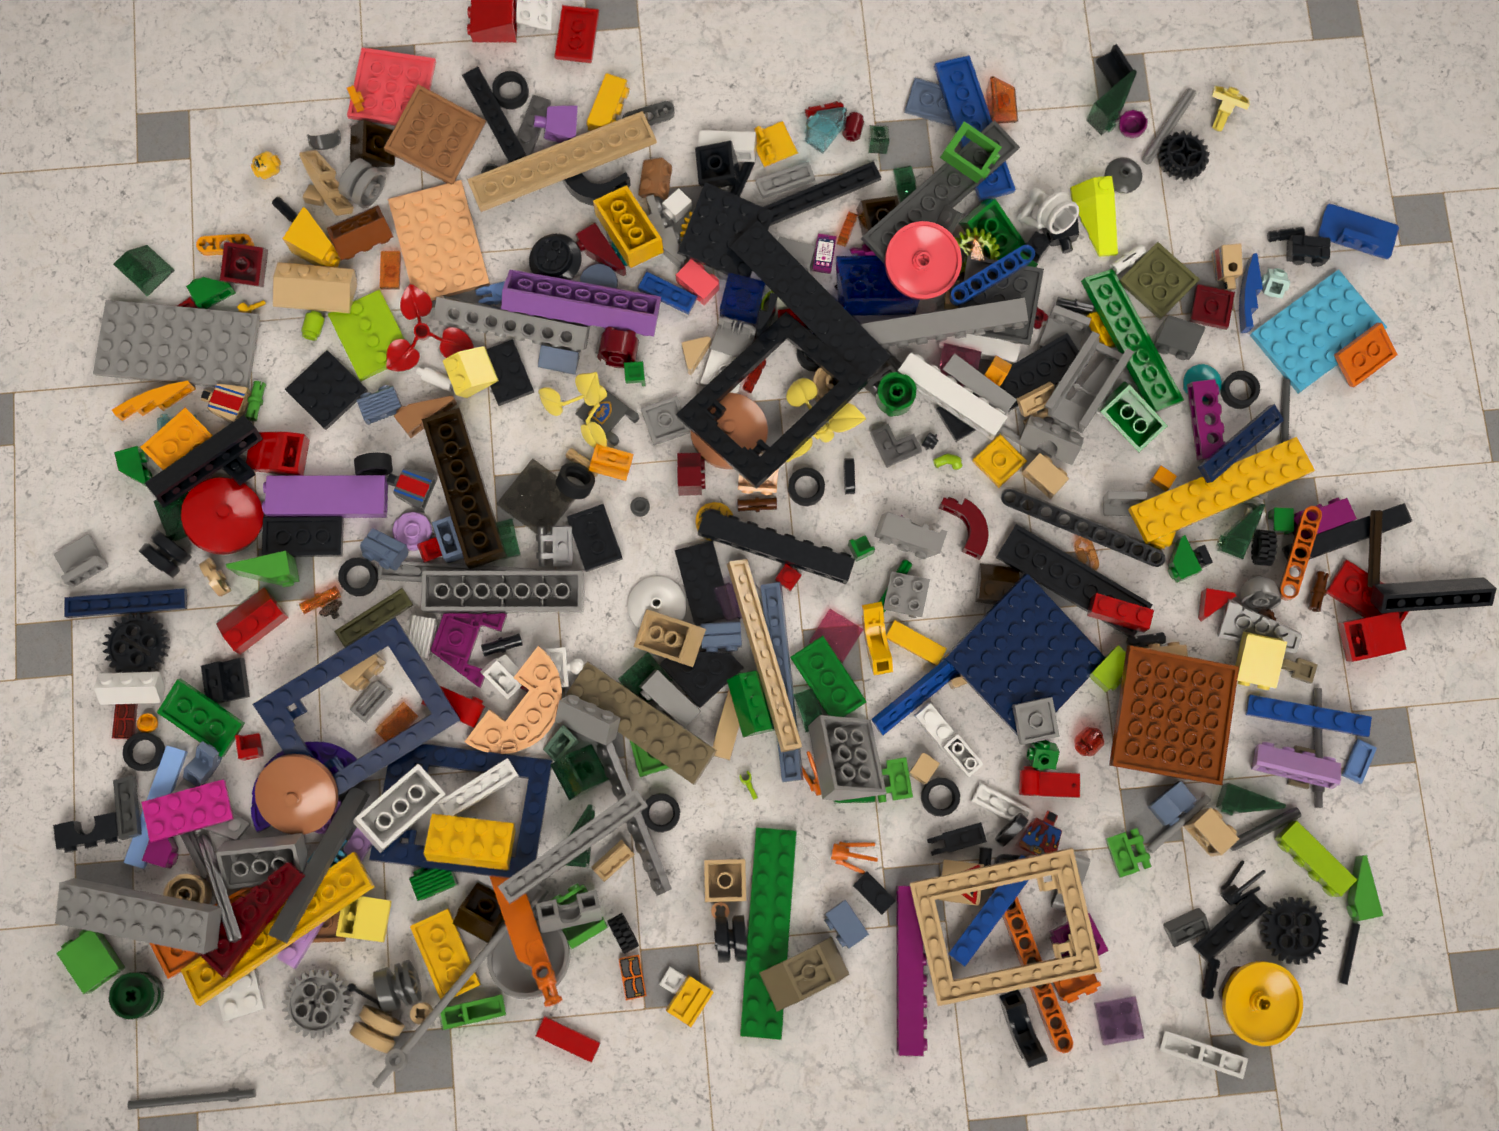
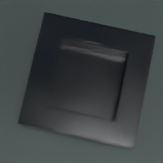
(1203, 556)

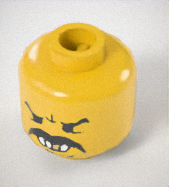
(265, 165)

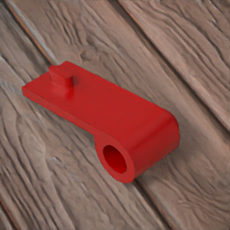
(467, 709)
(1048, 783)

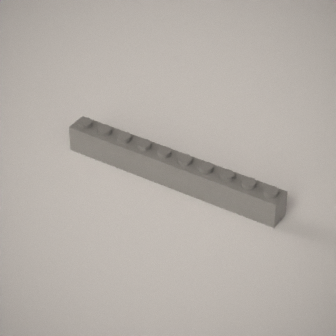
(949, 323)

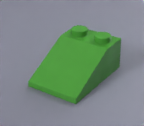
(273, 568)

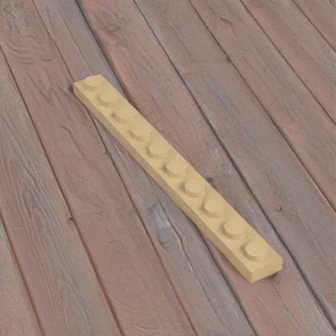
(764, 655)

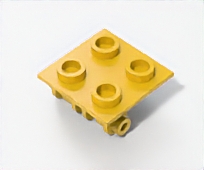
(774, 144)

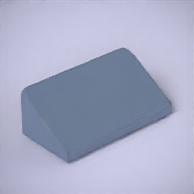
(558, 359)

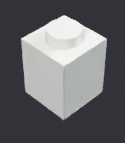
(676, 206)

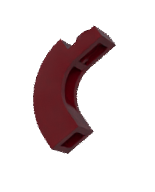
(975, 524)

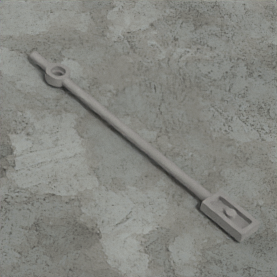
(535, 896)

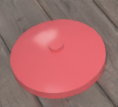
(923, 260)

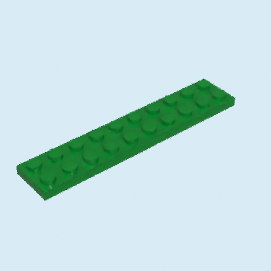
(767, 928)

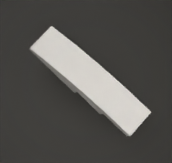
(988, 346)
(1204, 1054)

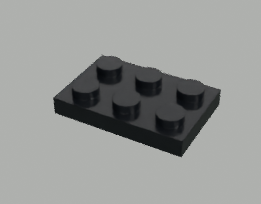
(510, 372)
(594, 538)

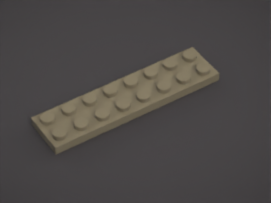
(645, 724)

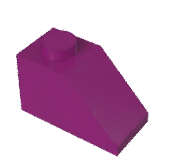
(161, 853)

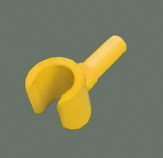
(244, 308)

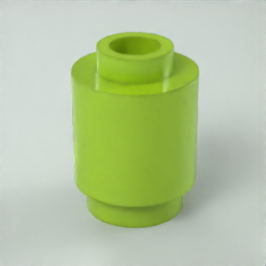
(312, 325)

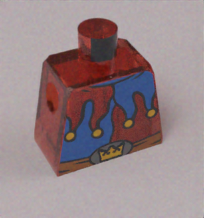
(1041, 835)

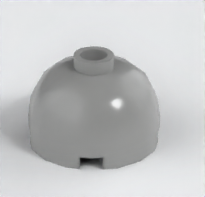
(1260, 593)

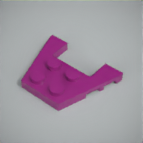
(458, 637)

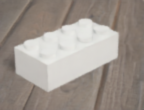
(399, 808)

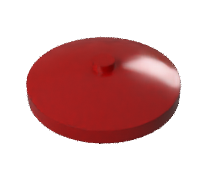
(222, 516)

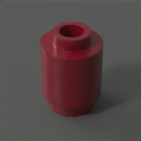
(853, 127)

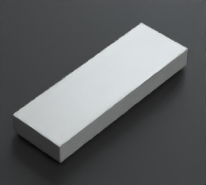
(1000, 804)

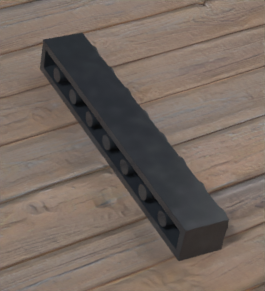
(775, 546)

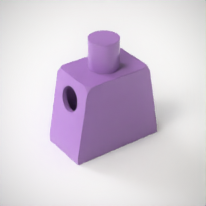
(558, 123)

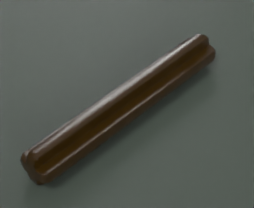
(1375, 540)

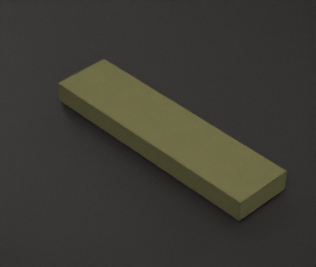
(374, 617)

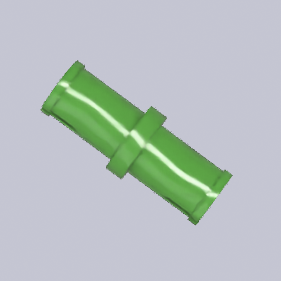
(255, 400)

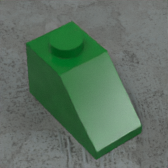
(209, 292)
(1183, 561)

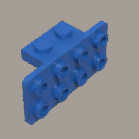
(1358, 231)

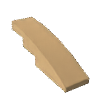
(324, 181)
(727, 730)

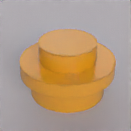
(147, 723)

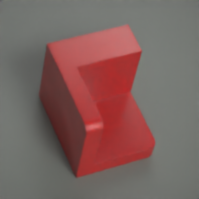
(249, 746)

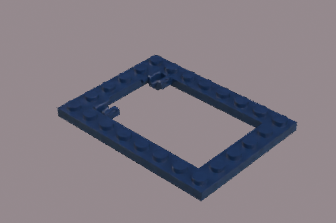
(279, 718)
(534, 769)

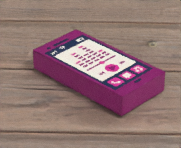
(824, 253)

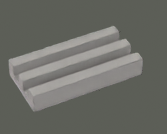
(373, 710)

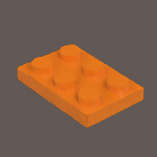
(1365, 354)

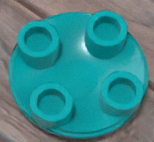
(1200, 373)

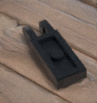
(959, 838)

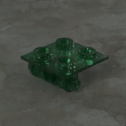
(639, 672)

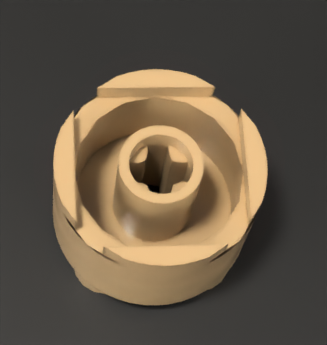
(198, 887)

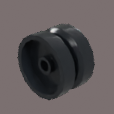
(164, 554)
(730, 939)

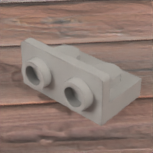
(1118, 502)

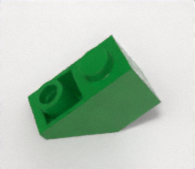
(133, 464)

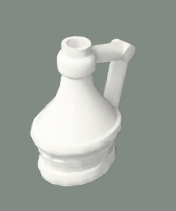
(1055, 211)

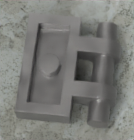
(561, 546)

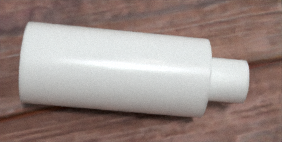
(435, 378)

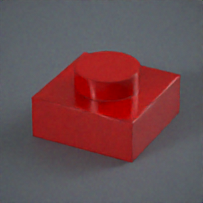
(429, 549)
(788, 577)

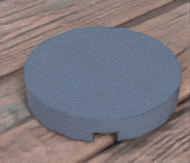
(599, 275)

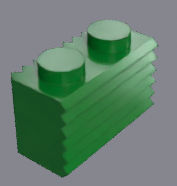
(431, 882)

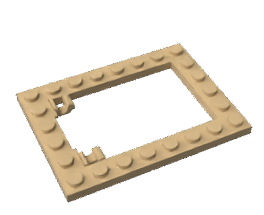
(1065, 878)

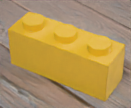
(608, 102)

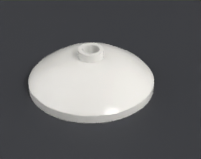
(656, 588)

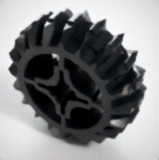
(1191, 150)

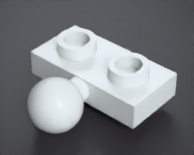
(559, 657)

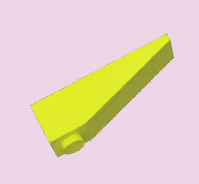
(1098, 213)

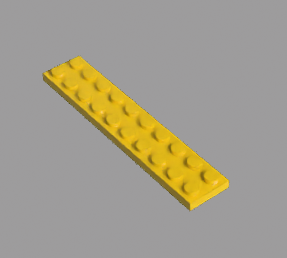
(1234, 486)
(339, 888)

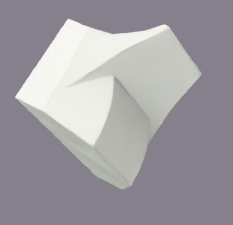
(501, 675)

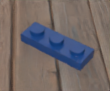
(669, 293)

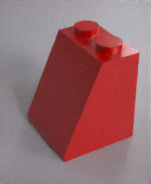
(492, 21)

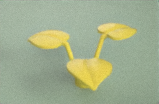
(592, 393)
(845, 419)

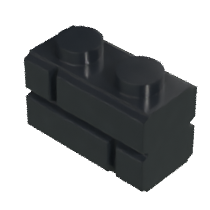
(1308, 249)

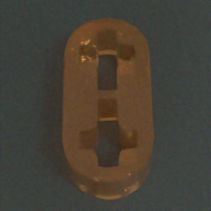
(847, 229)
(1091, 553)

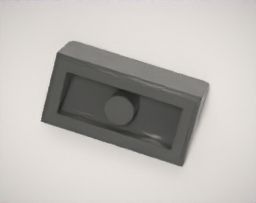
(1187, 927)

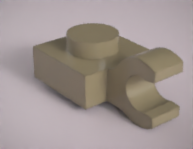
(1301, 669)

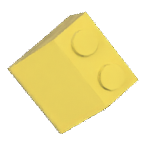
(470, 371)

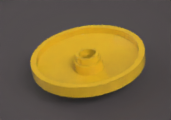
(1262, 1003)

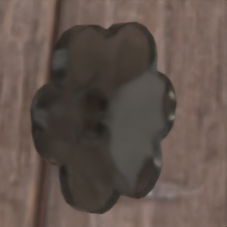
(331, 609)

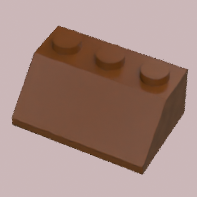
(360, 233)

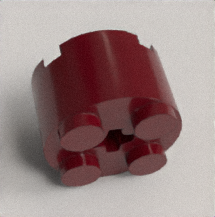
(618, 347)

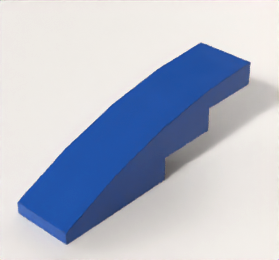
(1250, 288)

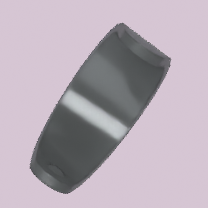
(324, 142)

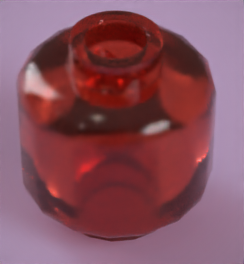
(1089, 741)

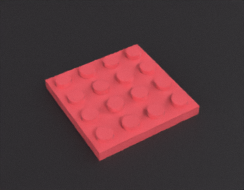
(388, 83)

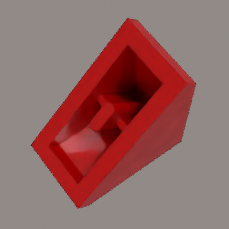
(1212, 600)

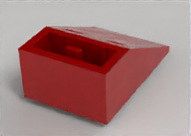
(279, 453)
(1372, 636)

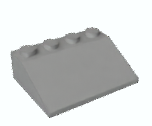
(846, 758)

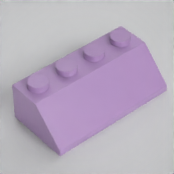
(1297, 766)

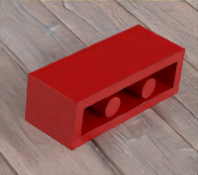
(1120, 612)

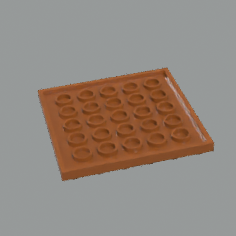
(1174, 715)

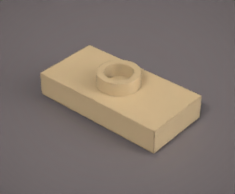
(612, 860)

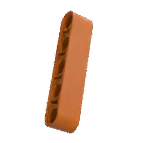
(1306, 546)

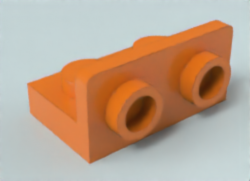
(1070, 988)

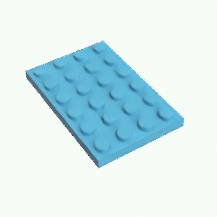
(1315, 328)

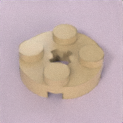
(216, 578)

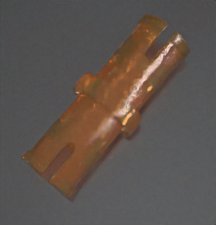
(319, 600)

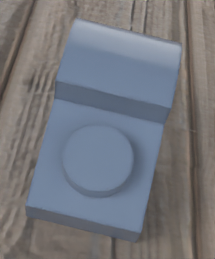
(203, 765)

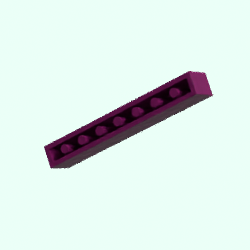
(910, 977)

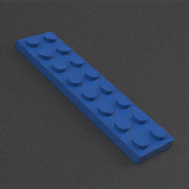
(968, 104)

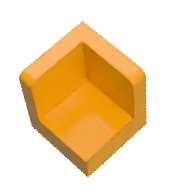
(998, 370)

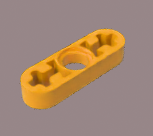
(217, 240)

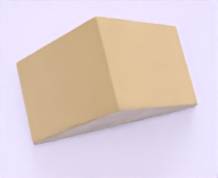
(694, 352)

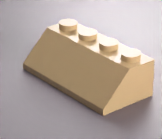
(314, 287)

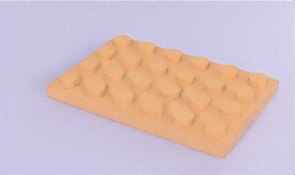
(439, 240)

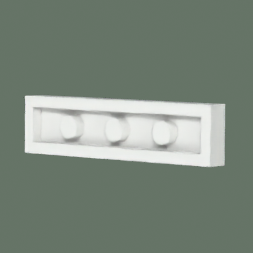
(478, 788)

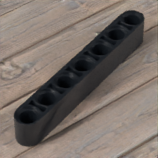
(1353, 532)

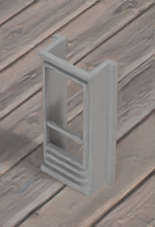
(1071, 413)

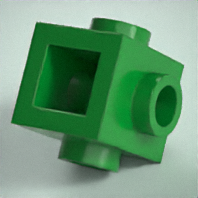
(1043, 755)

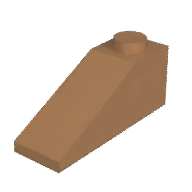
(411, 416)

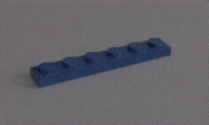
(1240, 443)
(125, 603)

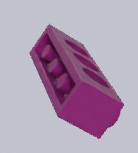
(1198, 411)

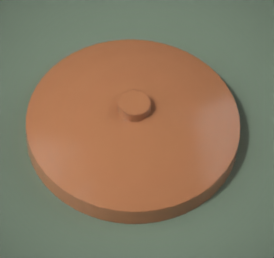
(741, 422)
(296, 794)

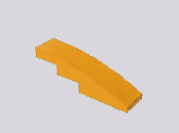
(162, 397)

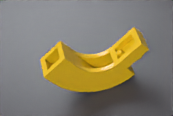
(876, 639)

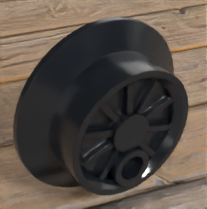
(555, 257)

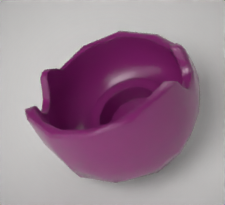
(1133, 124)

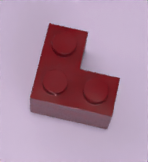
(689, 474)

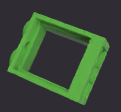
(962, 164)

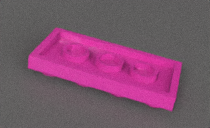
(187, 810)

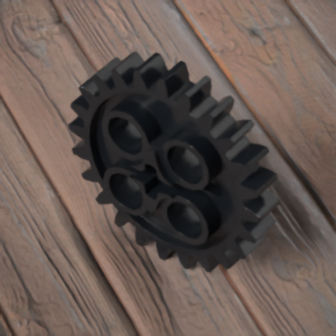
(147, 629)
(1312, 929)

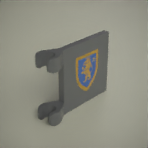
(608, 415)

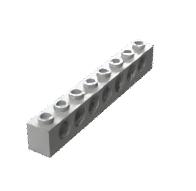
(444, 315)

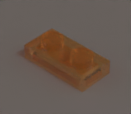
(396, 722)

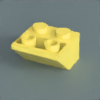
(364, 919)

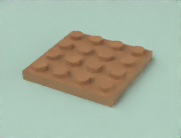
(435, 135)

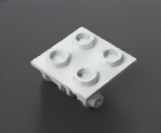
(534, 13)

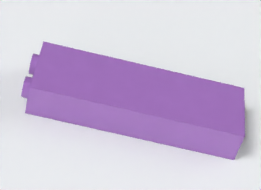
(326, 496)

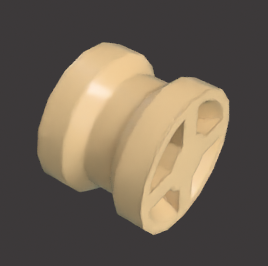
(424, 1010)

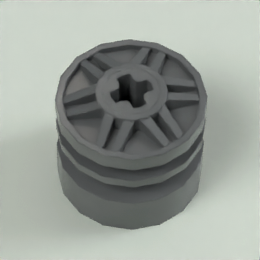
(392, 988)

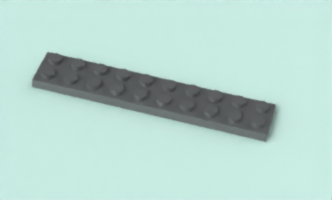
(943, 188)

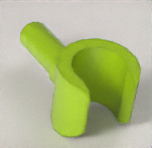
(749, 785)

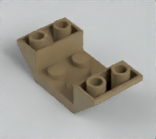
(804, 974)

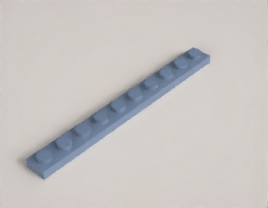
(775, 620)

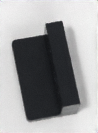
(1114, 65)

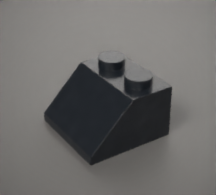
(717, 164)

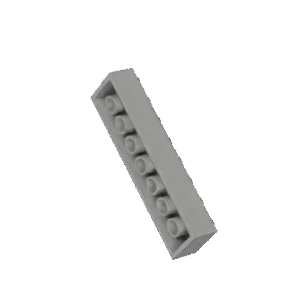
(502, 591)
(138, 915)

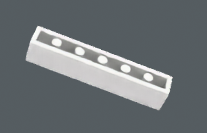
(953, 397)

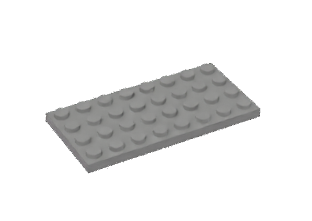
(176, 344)

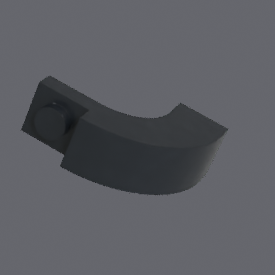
(587, 191)
(1021, 1028)

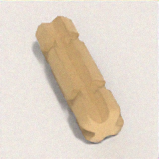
(572, 455)

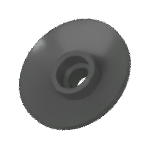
(1121, 182)

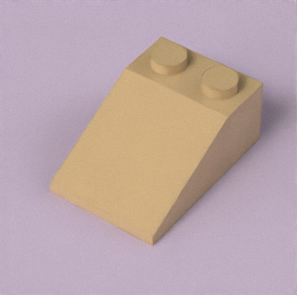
(669, 638)

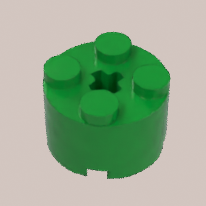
(892, 404)

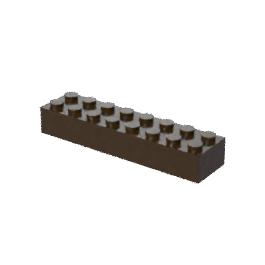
(464, 488)

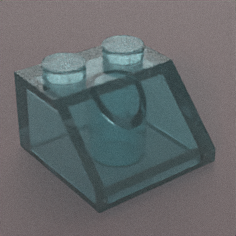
(824, 127)

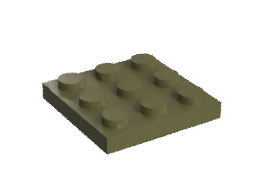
(1159, 280)

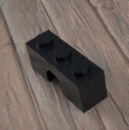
(70, 834)

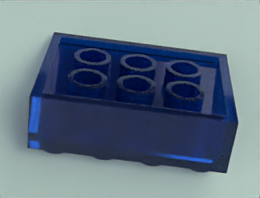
(867, 290)

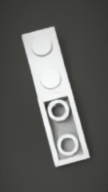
(948, 740)

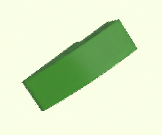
(472, 1012)

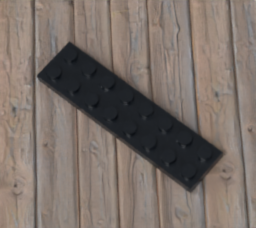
(1026, 375)
(1062, 573)

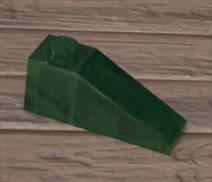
(1238, 537)
(1239, 800)

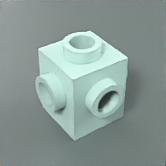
(1275, 282)

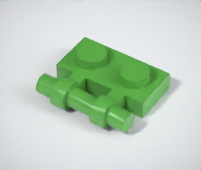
(899, 780)
(1122, 853)

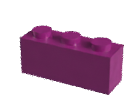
(1333, 515)

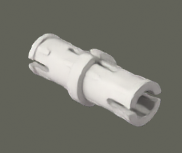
(1128, 259)

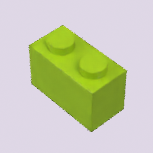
(1110, 670)

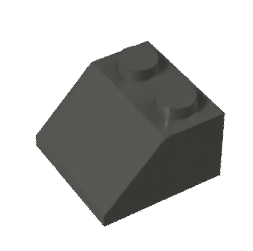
(1178, 337)

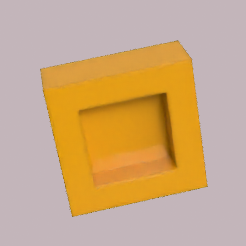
(356, 98)

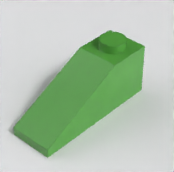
(1363, 896)

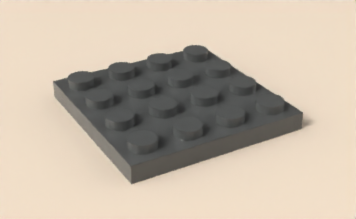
(1022, 284)

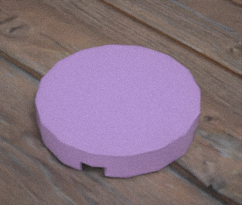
(412, 529)

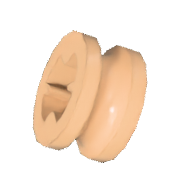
(713, 910)

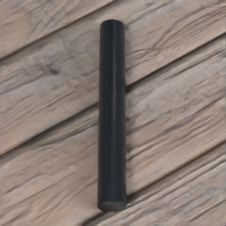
(1350, 950)

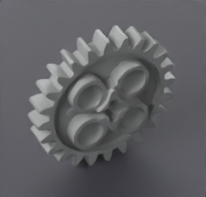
(299, 996)

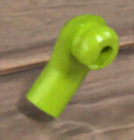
(950, 459)

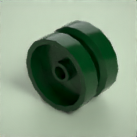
(136, 995)

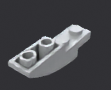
(669, 238)

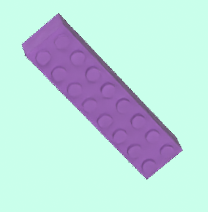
(580, 302)

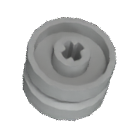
(362, 183)

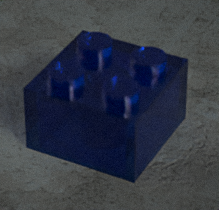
(742, 298)

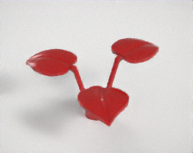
(402, 355)

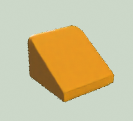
(1163, 478)

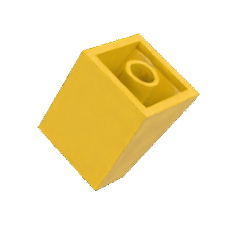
(309, 241)

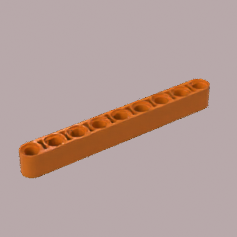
(1046, 990)

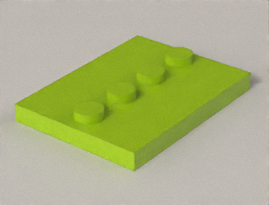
(367, 333)

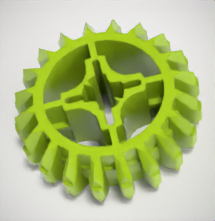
(984, 240)

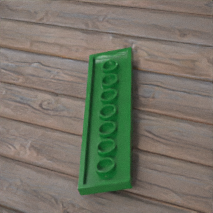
(1129, 332)

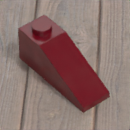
(598, 248)

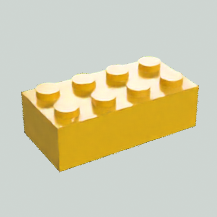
(628, 226)
(470, 841)

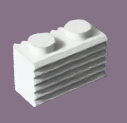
(422, 634)

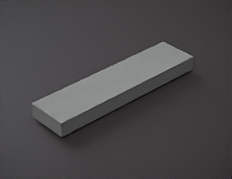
(978, 383)

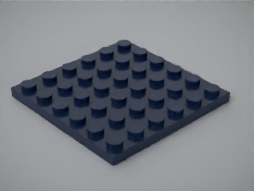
(1024, 652)

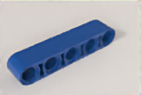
(1000, 271)

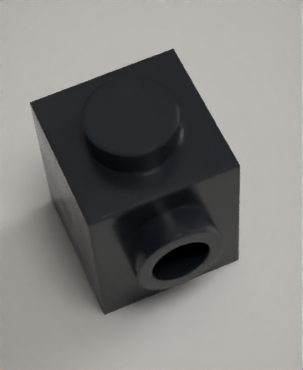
(1040, 244)

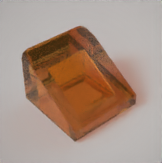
(976, 250)

